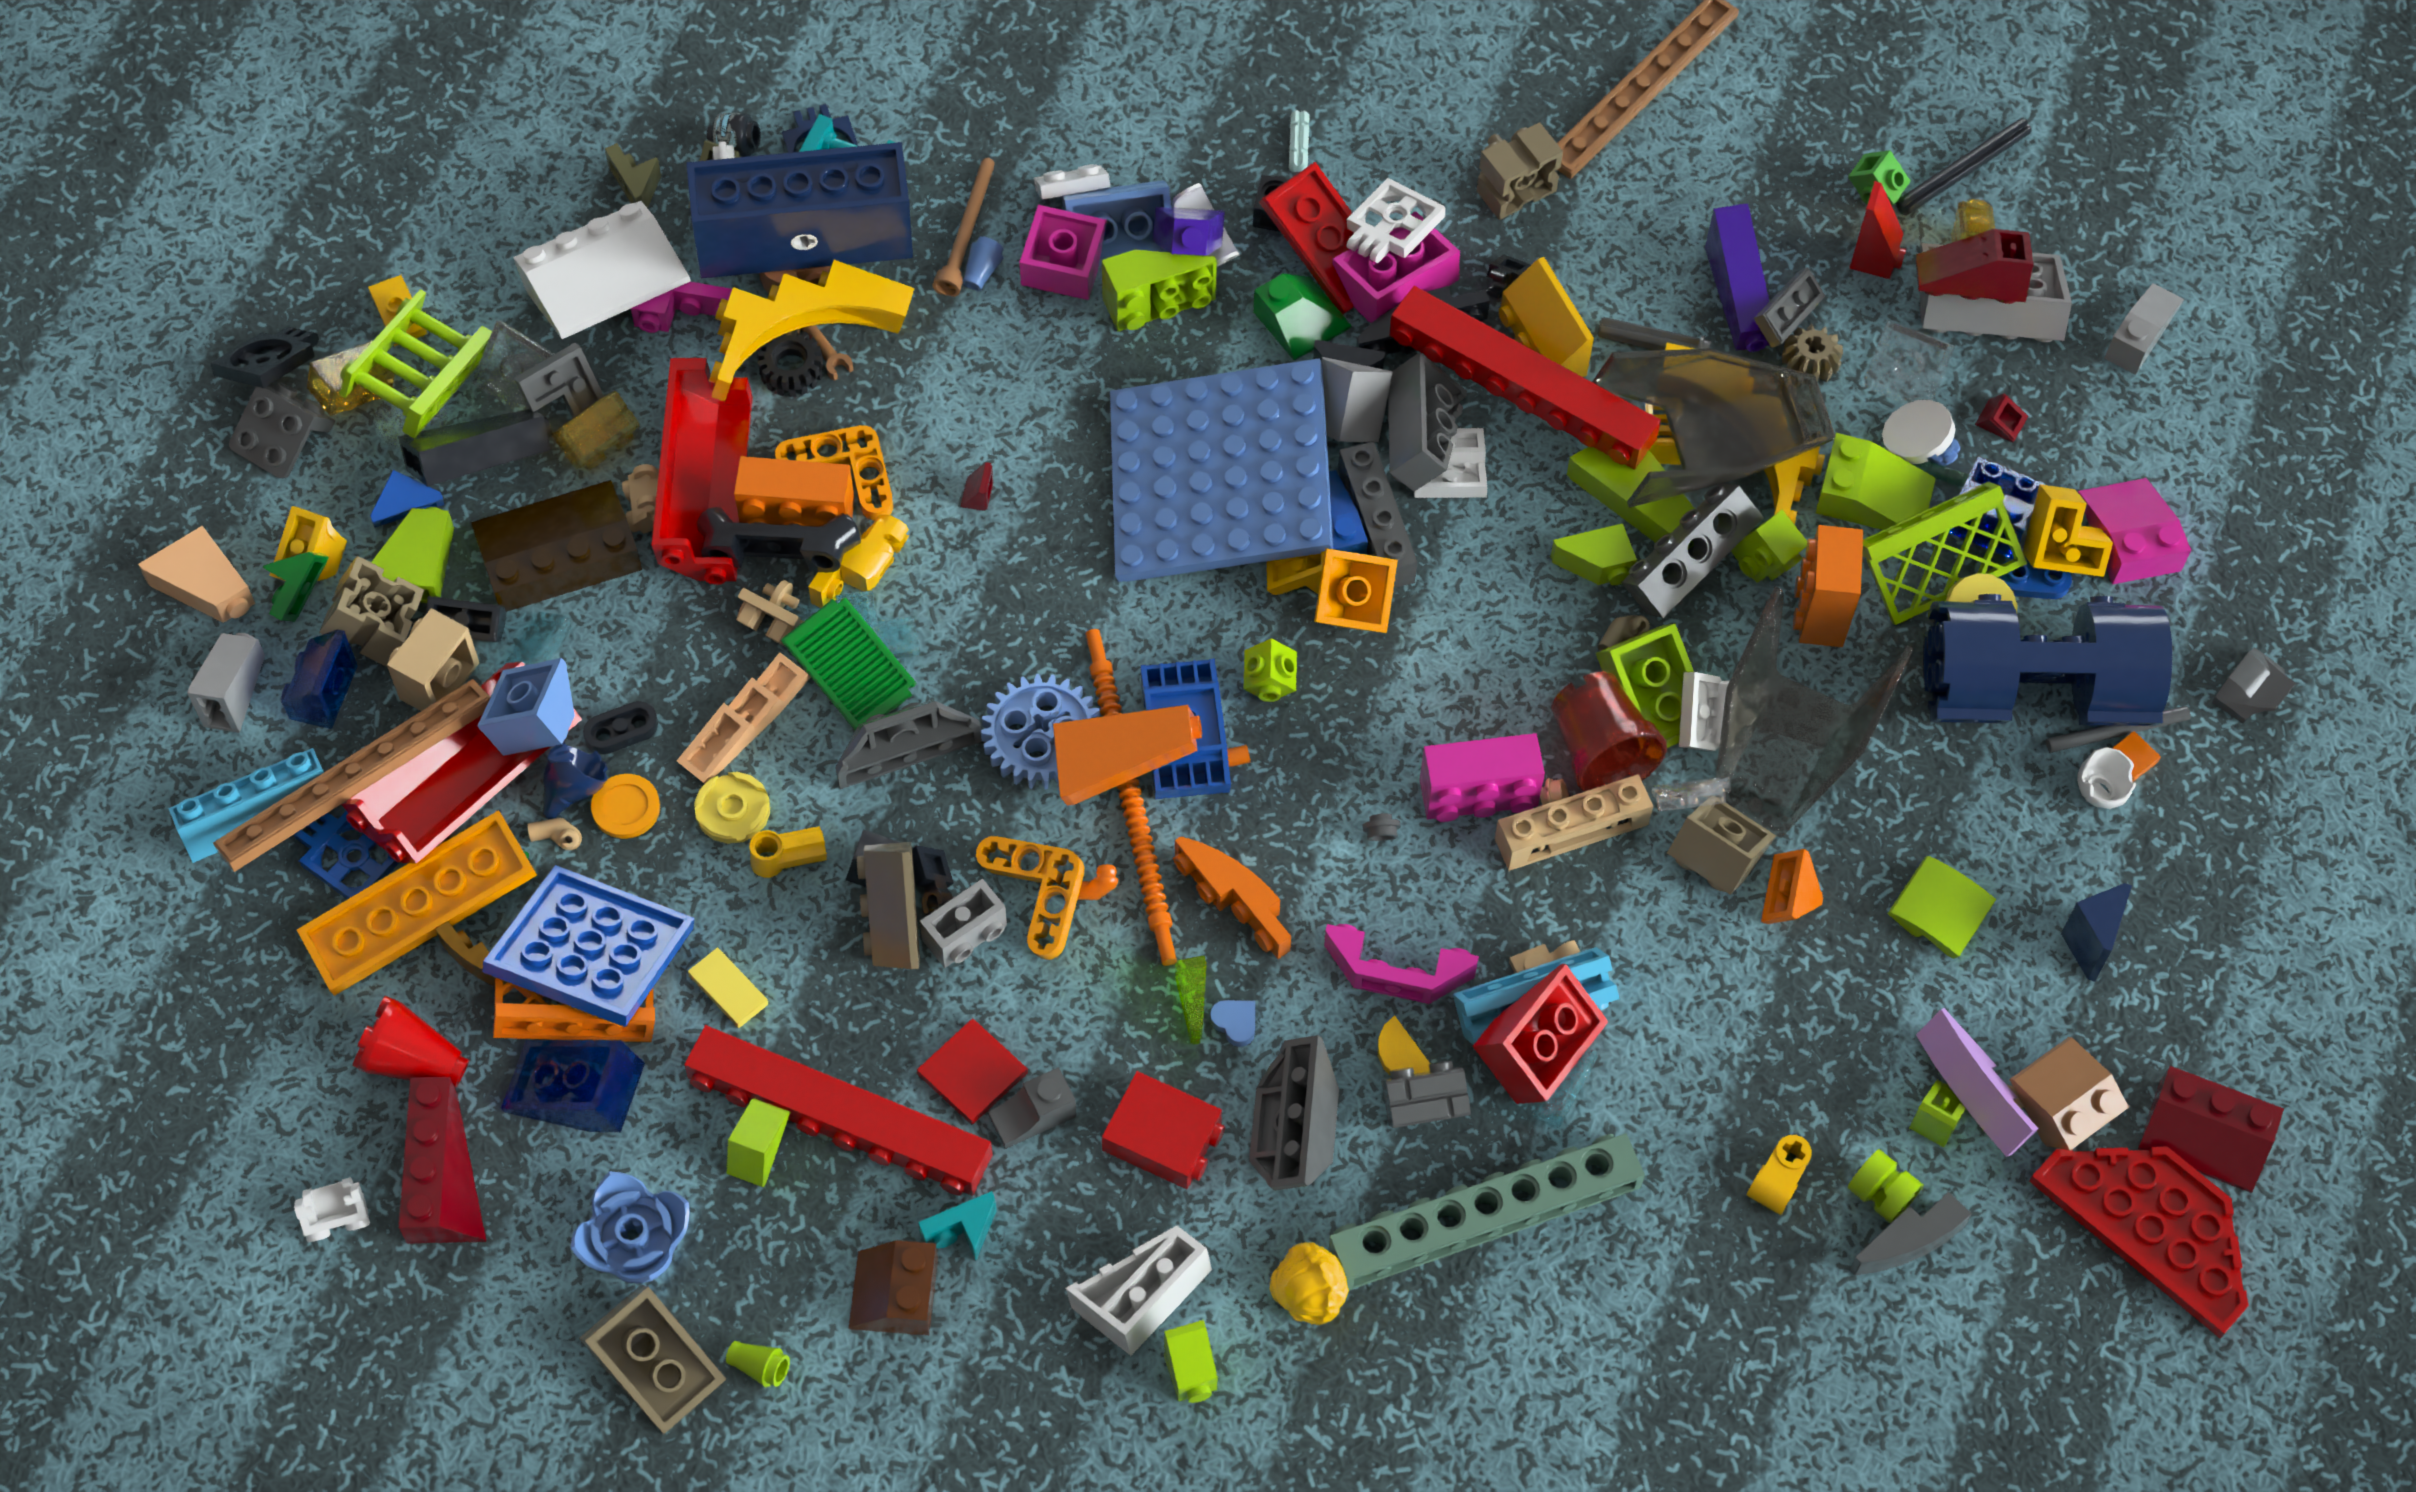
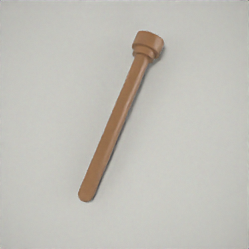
(949, 278)

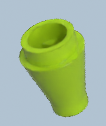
(759, 1362)

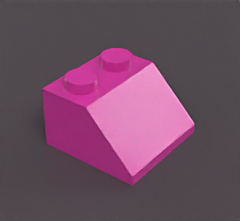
(1062, 252)

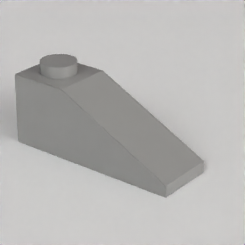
(2142, 328)

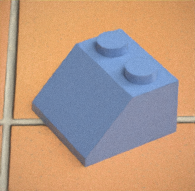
(529, 708)

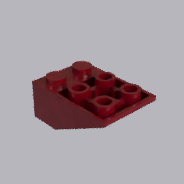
(1980, 266)

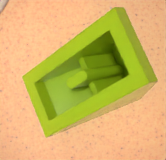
(1938, 1114)
(756, 1142)

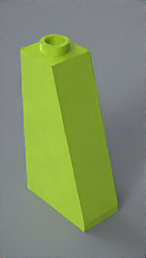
(1616, 483)

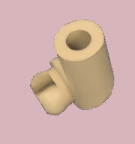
(557, 830)

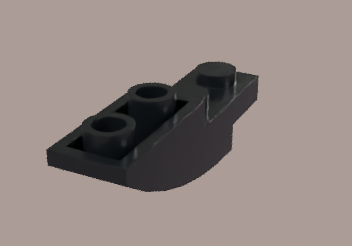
(1377, 335)

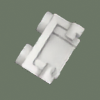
(330, 1208)

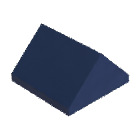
(2094, 927)

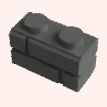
(1425, 1095)

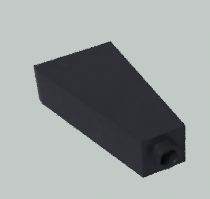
(474, 445)

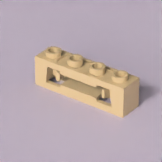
(1573, 822)

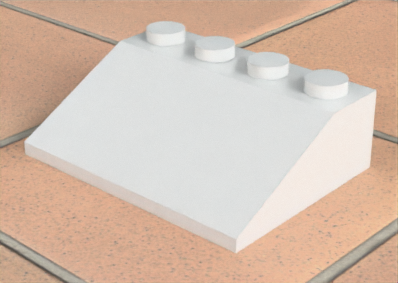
(600, 269)

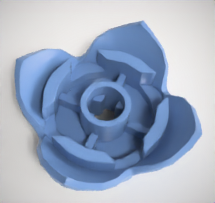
(623, 1205)

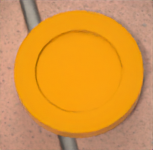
(625, 806)

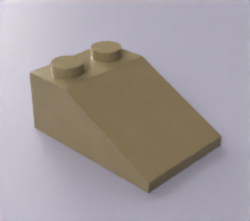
(652, 1358)

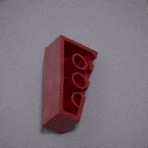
(438, 1176)

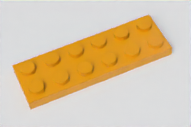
(415, 901)

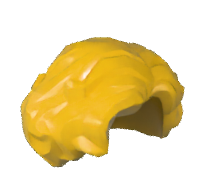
(1310, 1284)

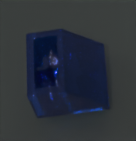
(2019, 502)

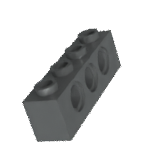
(1380, 517)
(1736, 519)

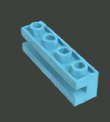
(229, 805)
(1485, 1002)

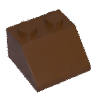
(895, 1288)

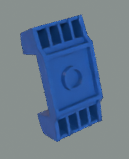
(1198, 687)

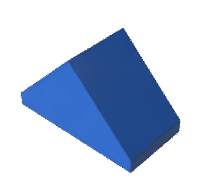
(402, 495)

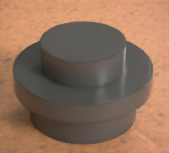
(1381, 827)

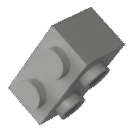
(964, 924)

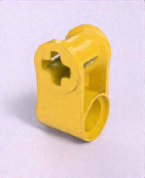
(1779, 1177)

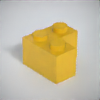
(2058, 539)

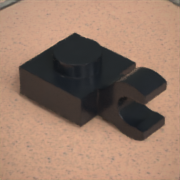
(1504, 272)
(933, 873)

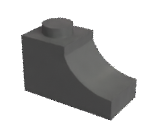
(1034, 1109)

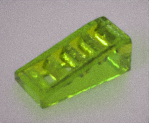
(1190, 983)

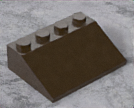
(556, 546)

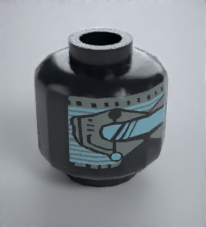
(735, 130)

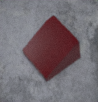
(2002, 417)
(978, 488)

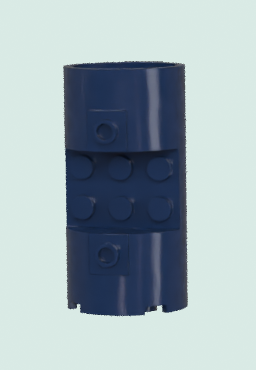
(2112, 660)

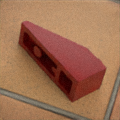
(1879, 237)

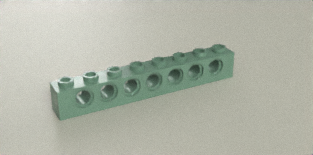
(1610, 1153)

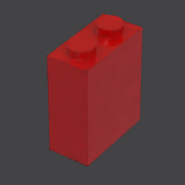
(1163, 1130)

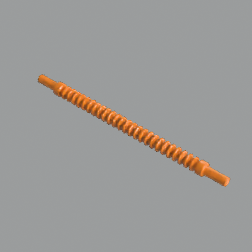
(1159, 919)

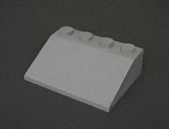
(2040, 317)

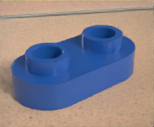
(2037, 582)

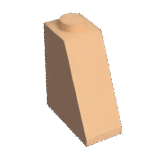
(199, 576)

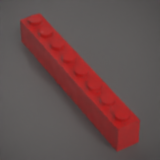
(1524, 377)
(840, 1111)

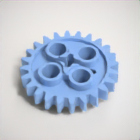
(1022, 708)

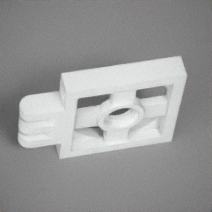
(1377, 239)

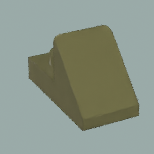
(636, 181)

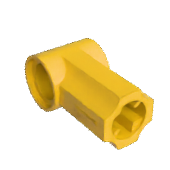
(789, 850)

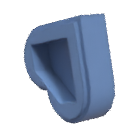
(1235, 1020)

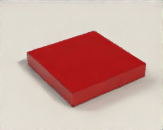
(972, 1071)

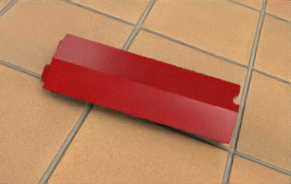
(698, 467)
(437, 790)

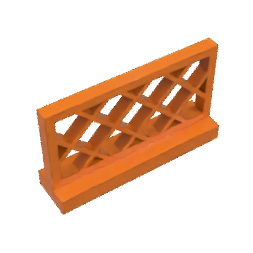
(562, 1022)

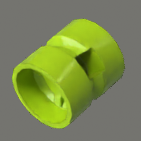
(1885, 1186)

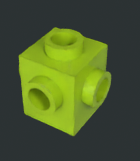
(1270, 670)

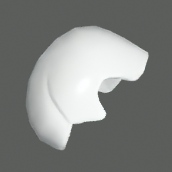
(2110, 769)

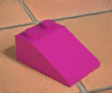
(2142, 529)

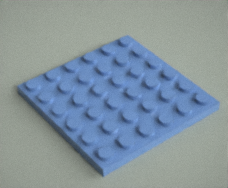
(1220, 471)

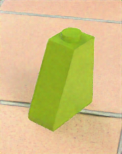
(419, 550)

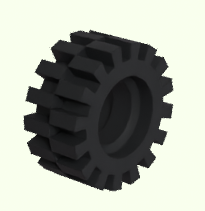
(793, 379)

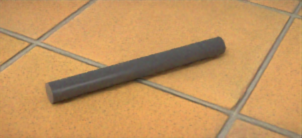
(2107, 732)

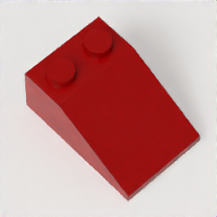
(1541, 1037)

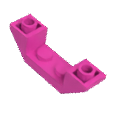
(689, 298)
(1346, 946)

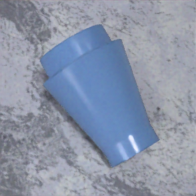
(982, 261)

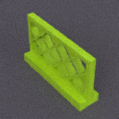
(1930, 524)

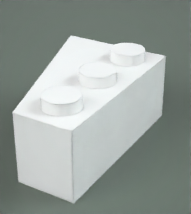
(1143, 1289)

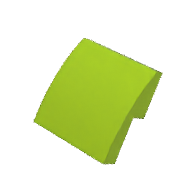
(1942, 906)

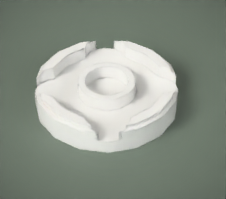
(1919, 431)

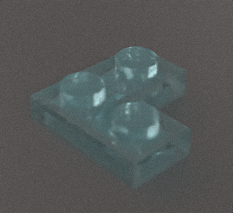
(897, 634)

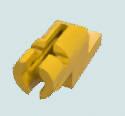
(863, 564)

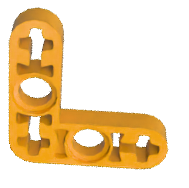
(857, 457)
(1046, 874)

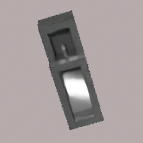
(1912, 1236)

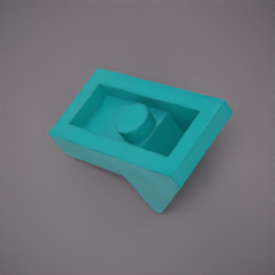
(968, 1218)

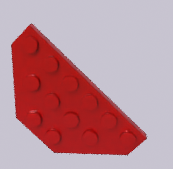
(2158, 1220)

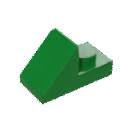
(300, 578)

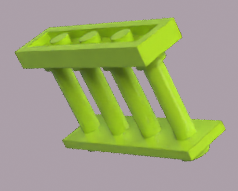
(435, 390)

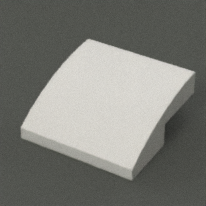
(1465, 470)

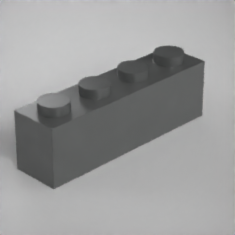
(1421, 421)

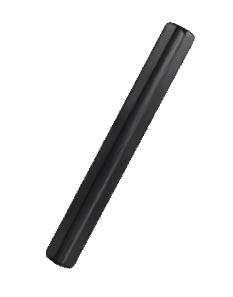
(1963, 166)

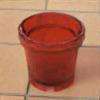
(1606, 732)

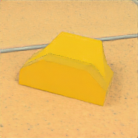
(311, 533)

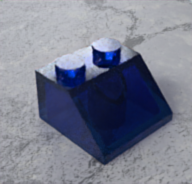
(320, 680)

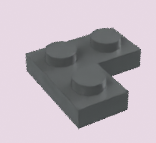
(560, 375)

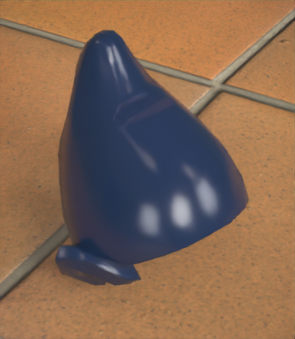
(570, 778)

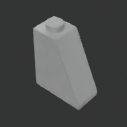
(227, 681)

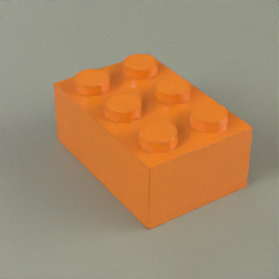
(792, 491)
(1829, 586)

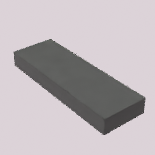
(1789, 307)

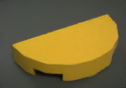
(1399, 1050)

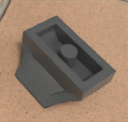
(2253, 687)

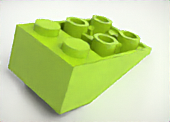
(1155, 285)

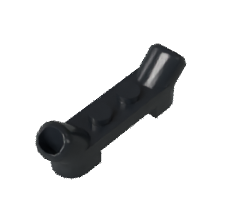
(818, 546)

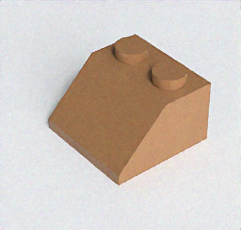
(2068, 1095)

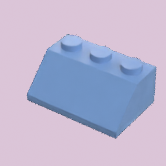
(1127, 212)

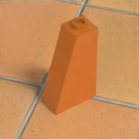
(1120, 747)

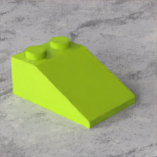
(1872, 485)
(1652, 675)

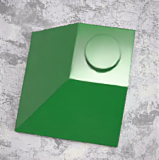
(1297, 313)

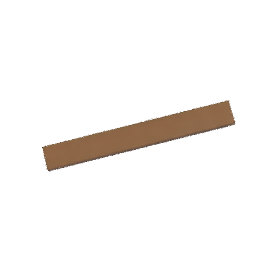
(1643, 83)
(352, 775)

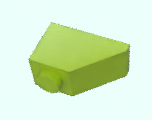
(1596, 555)
(1190, 1362)

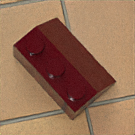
(2212, 1127)

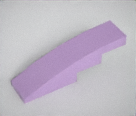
(1975, 1083)

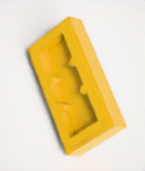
(388, 297)

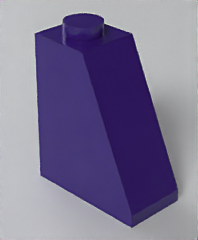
(1188, 230)

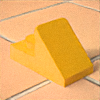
(1294, 573)

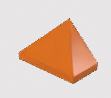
(1791, 888)

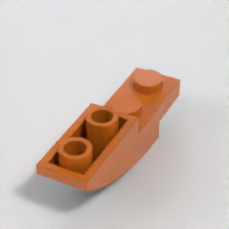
(1228, 882)

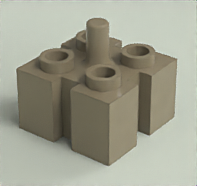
(1518, 170)
(372, 609)

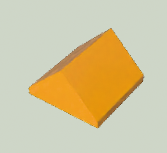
(1355, 591)

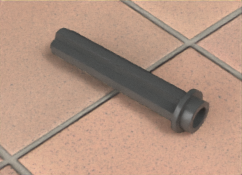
(1647, 336)

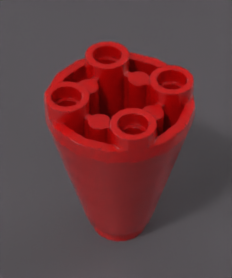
(407, 1047)

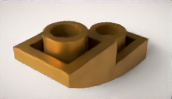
(464, 952)

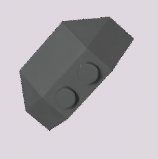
(904, 739)
(1295, 1115)

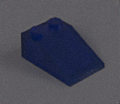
(575, 1083)

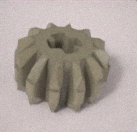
(1813, 352)

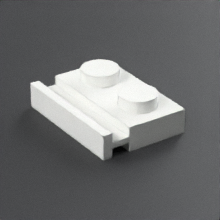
(1065, 183)

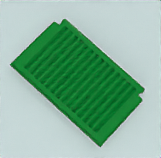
(849, 662)

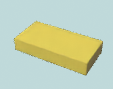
(728, 987)

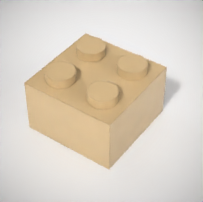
(432, 660)

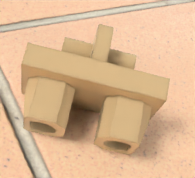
(755, 608)

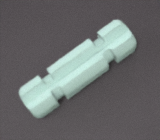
(1299, 141)

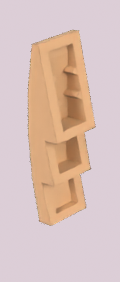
(743, 719)

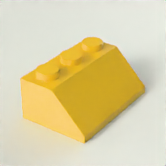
(1546, 318)

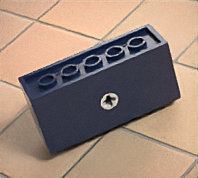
(799, 209)

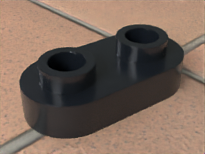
(620, 727)

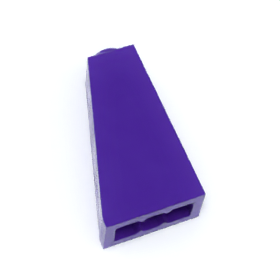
(1738, 274)

